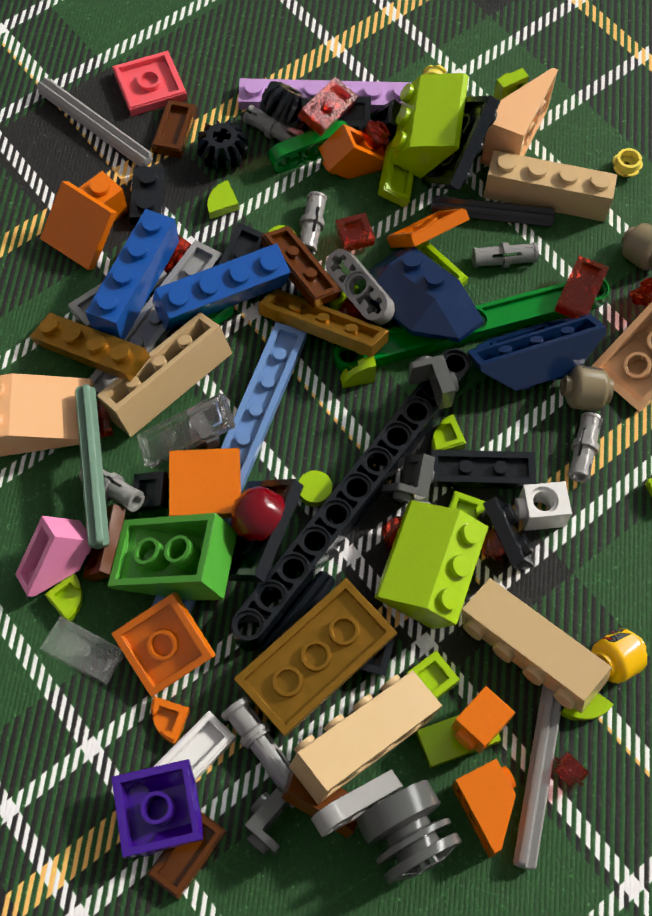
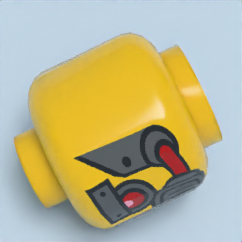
(623, 652)

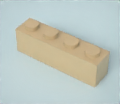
(550, 184)
(166, 375)
(535, 646)
(363, 736)

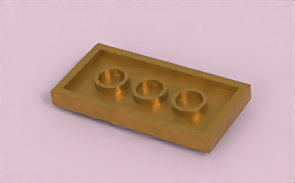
(315, 657)

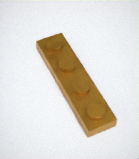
(324, 323)
(90, 346)

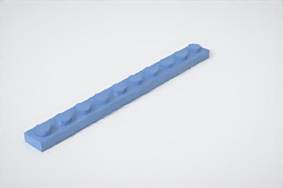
(261, 402)

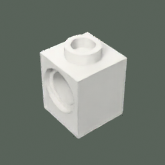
(551, 494)

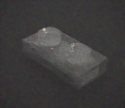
(83, 650)

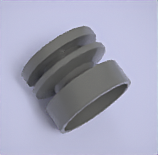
(408, 831)

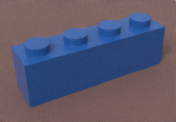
(133, 275)
(221, 286)

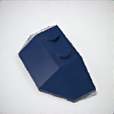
(426, 296)
(539, 351)

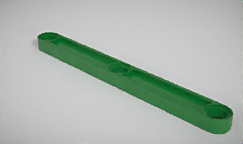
(497, 316)

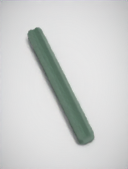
(91, 467)

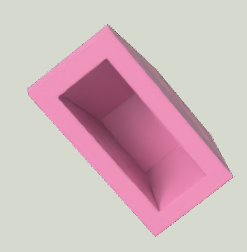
(52, 554)

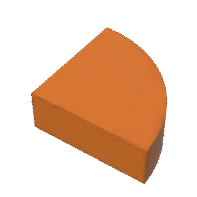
(169, 719)

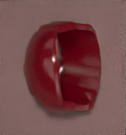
(257, 513)

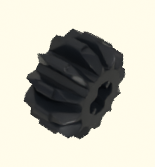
(284, 103)
(222, 145)

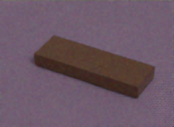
(305, 270)

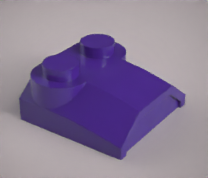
(157, 809)

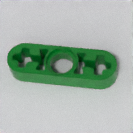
(294, 151)

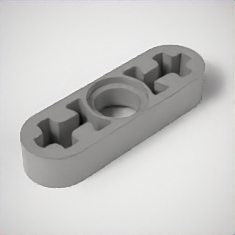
(372, 290)
(355, 803)

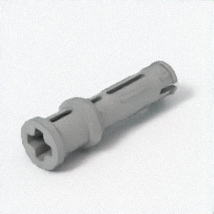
(257, 737)

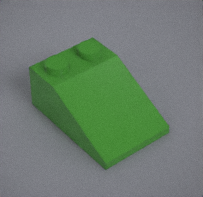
(174, 555)

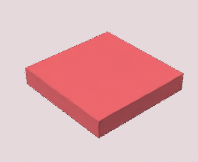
(149, 83)

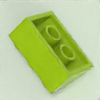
(429, 121)
(431, 563)

